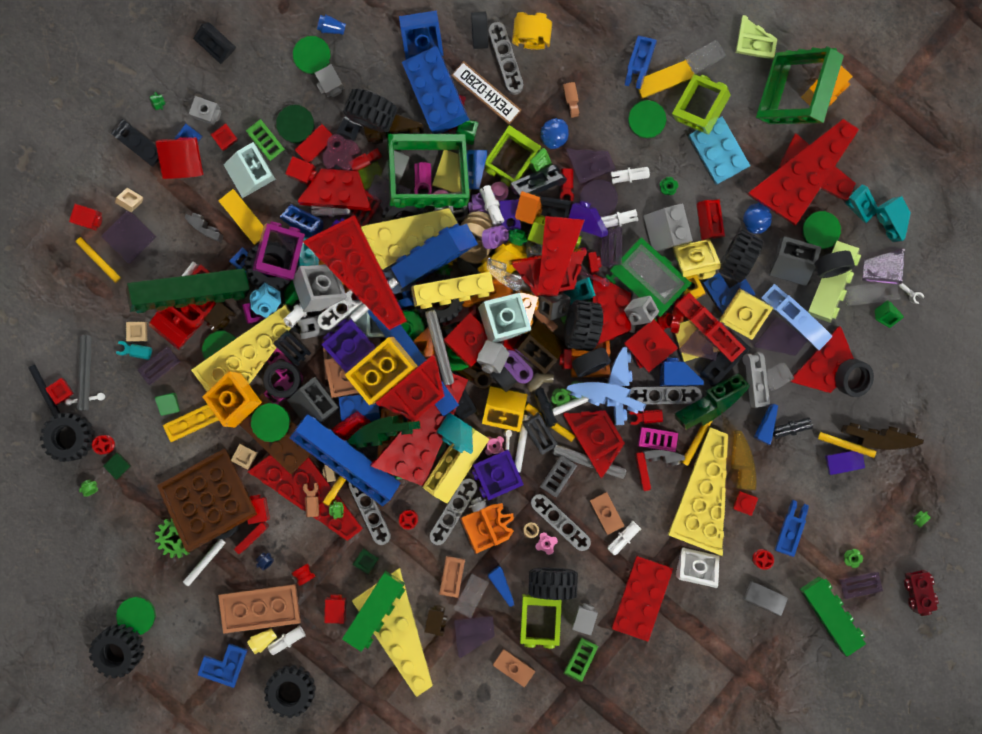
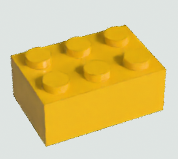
(381, 370)

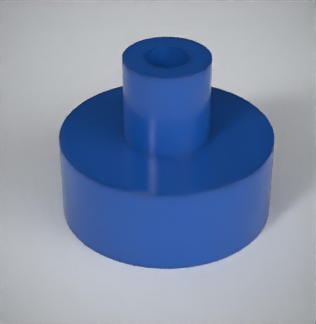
(407, 300)

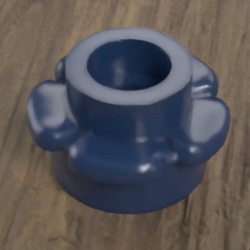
(264, 561)

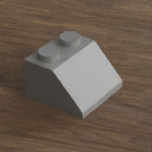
(668, 227)
(317, 287)

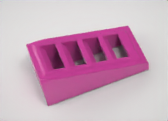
(642, 436)

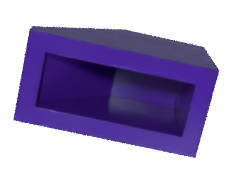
(593, 223)

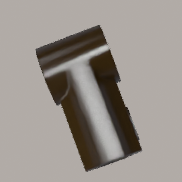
(473, 375)

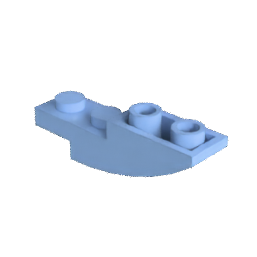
(797, 317)
(620, 376)
(599, 392)

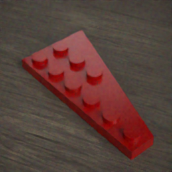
(799, 180)
(352, 260)
(414, 454)
(291, 488)

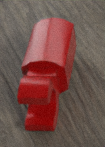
(365, 160)
(568, 185)
(677, 317)
(648, 416)

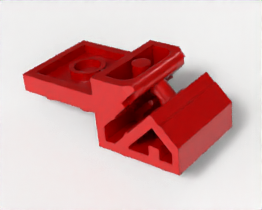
(180, 324)

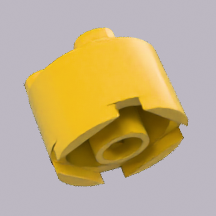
(532, 30)

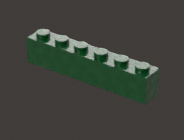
(188, 289)

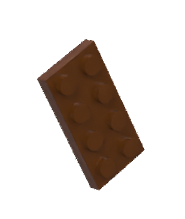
(285, 451)

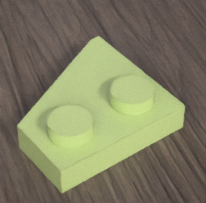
(755, 41)

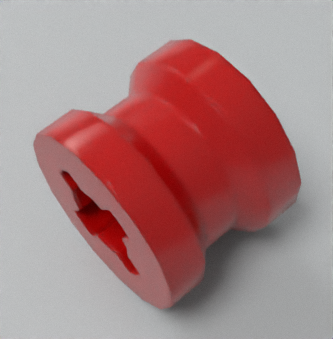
(99, 445)
(408, 519)
(766, 559)
(303, 574)

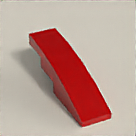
(710, 327)

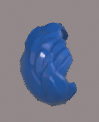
(554, 133)
(757, 218)

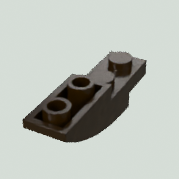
(887, 440)

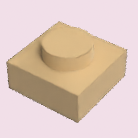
(129, 200)
(136, 331)
(244, 456)
(329, 474)

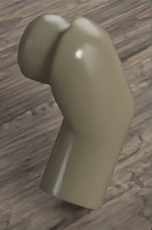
(538, 379)

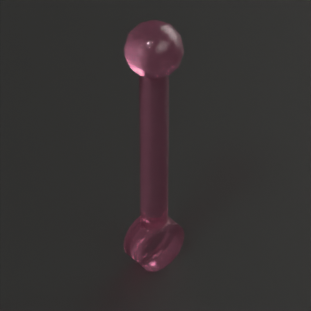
(605, 282)

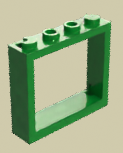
(779, 71)
(428, 142)

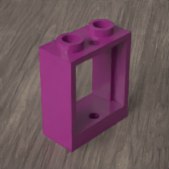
(274, 270)

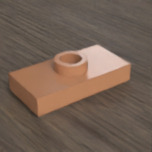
(606, 513)
(452, 576)
(514, 667)

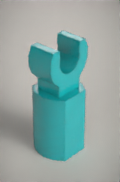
(135, 350)

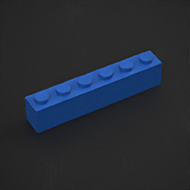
(344, 460)

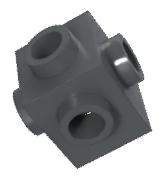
(554, 306)

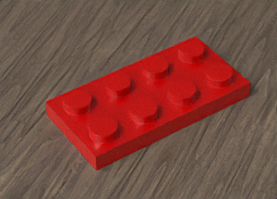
(642, 598)

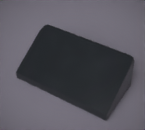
(214, 42)

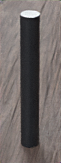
(41, 385)

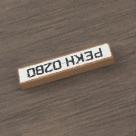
(486, 93)

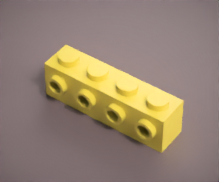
(450, 289)
(453, 469)

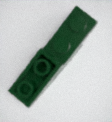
(714, 404)
(381, 430)

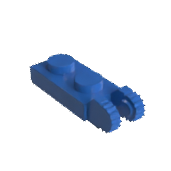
(640, 60)
(791, 530)

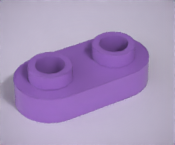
(494, 236)
(517, 366)

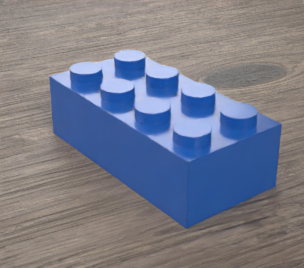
(435, 91)
(434, 254)

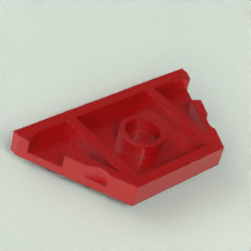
(336, 190)
(530, 270)
(613, 302)
(821, 367)
(416, 391)
(597, 438)

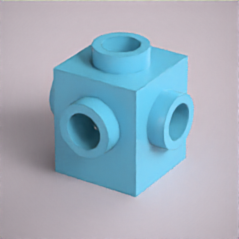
(265, 300)

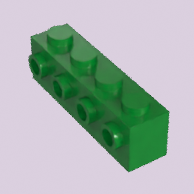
(373, 611)
(832, 616)

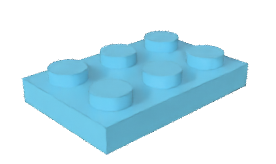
(719, 151)

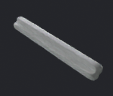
(439, 347)
(584, 460)

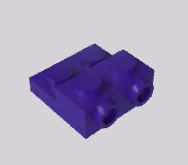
(348, 344)
(497, 475)

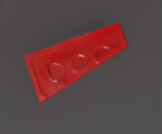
(837, 182)
(557, 250)

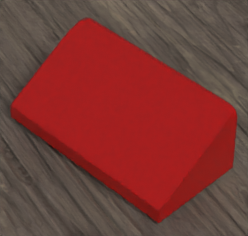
(710, 219)

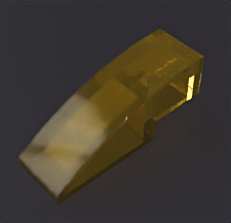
(743, 460)

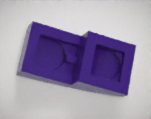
(844, 462)

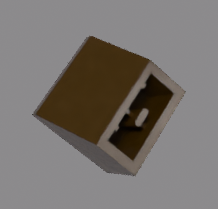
(540, 347)

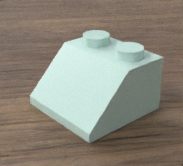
(504, 317)

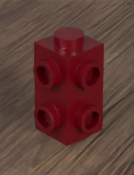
(921, 592)

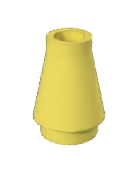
(261, 641)

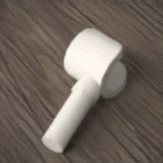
(912, 295)

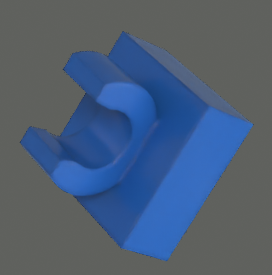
(187, 131)

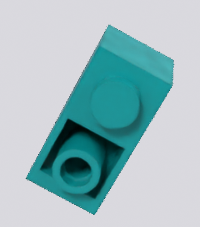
(895, 218)
(456, 432)

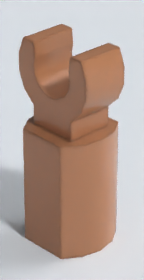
(571, 98)
(549, 323)
(311, 501)

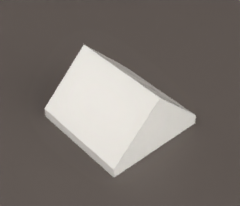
(698, 567)

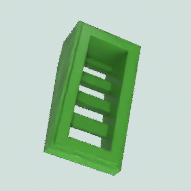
(254, 127)
(540, 161)
(591, 646)

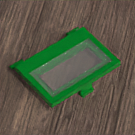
(650, 275)

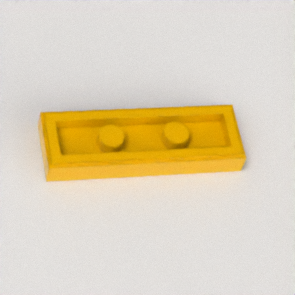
(665, 79)
(242, 216)
(189, 423)

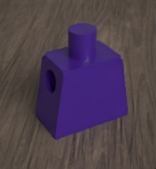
(508, 210)

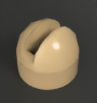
(533, 527)

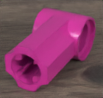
(423, 177)

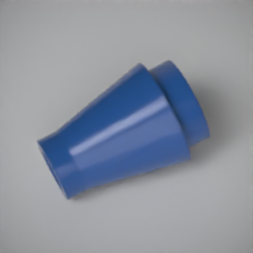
(330, 25)

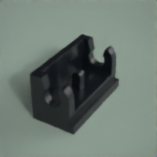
(554, 207)

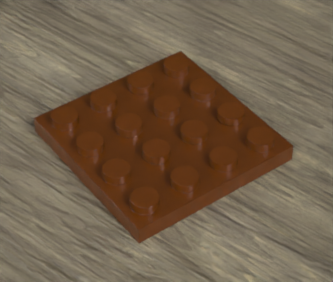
(206, 500)

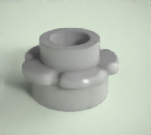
(477, 504)

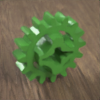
(164, 539)

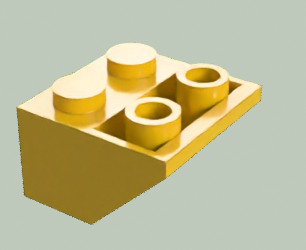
(506, 254)
(504, 409)

